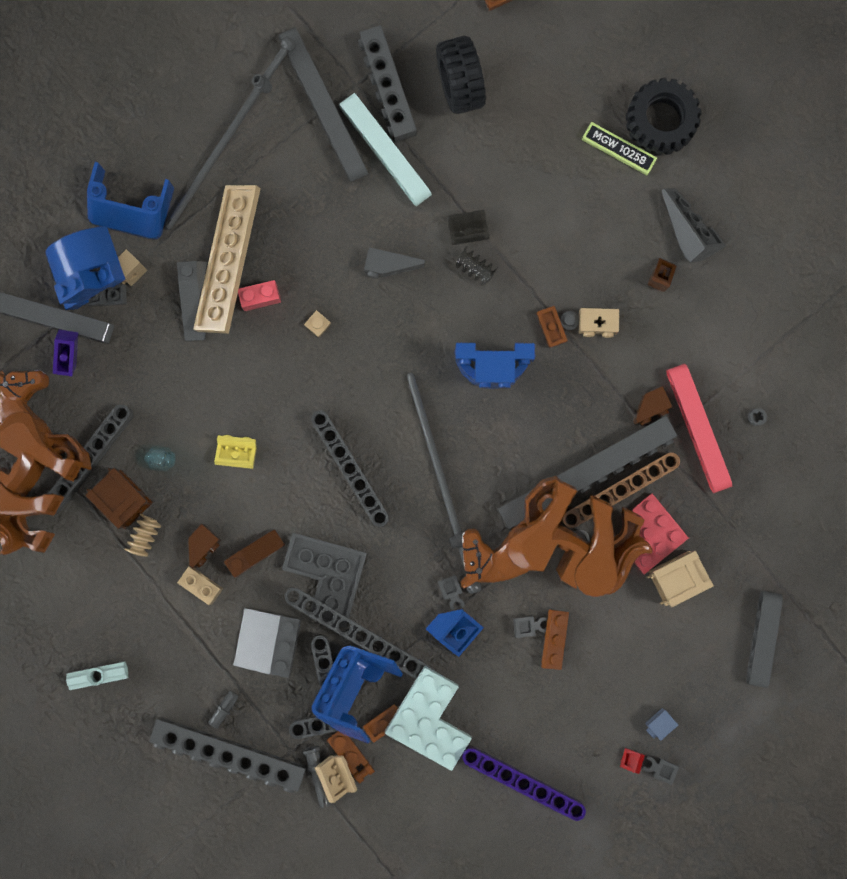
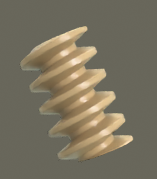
(143, 536)

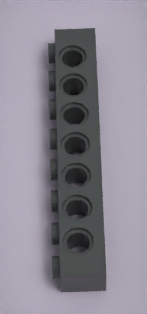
(164, 727)

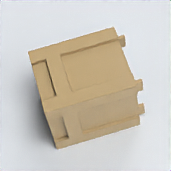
(680, 578)

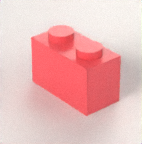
(259, 295)

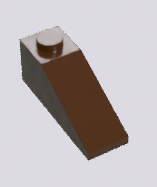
(254, 553)

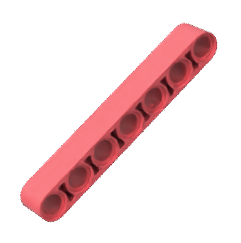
(699, 428)

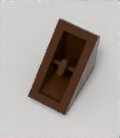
(662, 275)

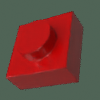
(632, 760)

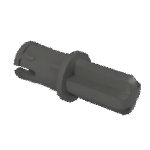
(223, 709)

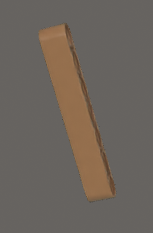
(627, 484)

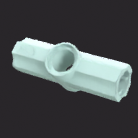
(86, 677)

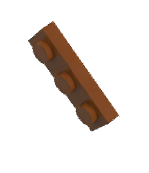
(555, 639)

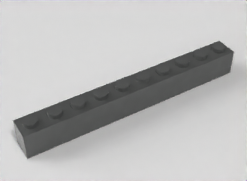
(600, 465)

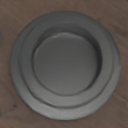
(569, 320)

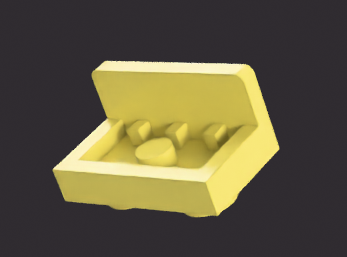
(235, 451)

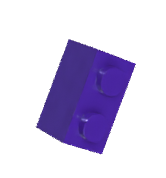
(65, 352)

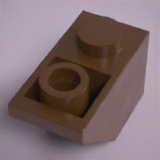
(652, 404)
(201, 544)

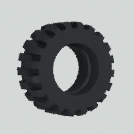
(461, 74)
(673, 95)

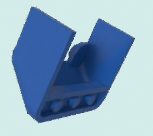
(141, 222)
(343, 685)

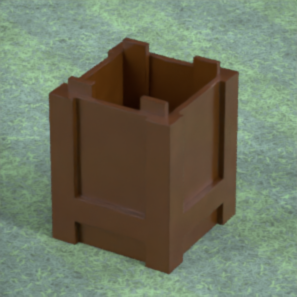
(119, 498)

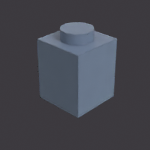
(660, 724)

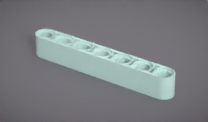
(385, 149)

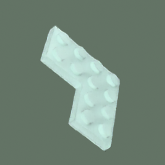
(419, 721)

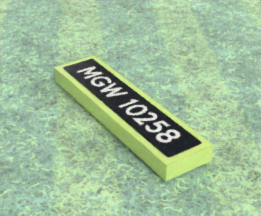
(619, 148)

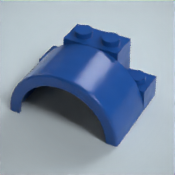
(72, 259)
(493, 368)

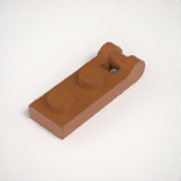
(344, 746)

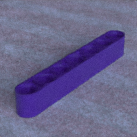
(530, 790)

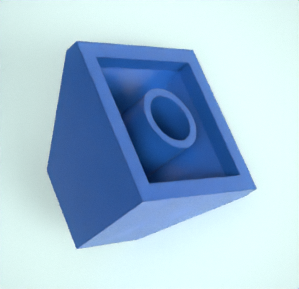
(454, 630)

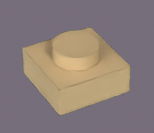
(317, 324)

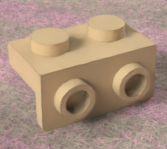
(335, 777)

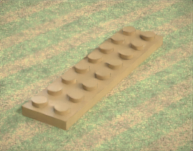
(227, 259)

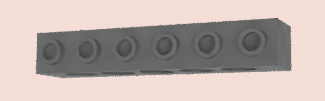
(375, 38)

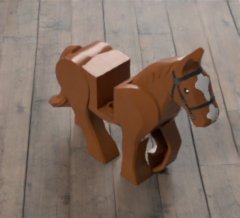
(35, 447)
(593, 566)

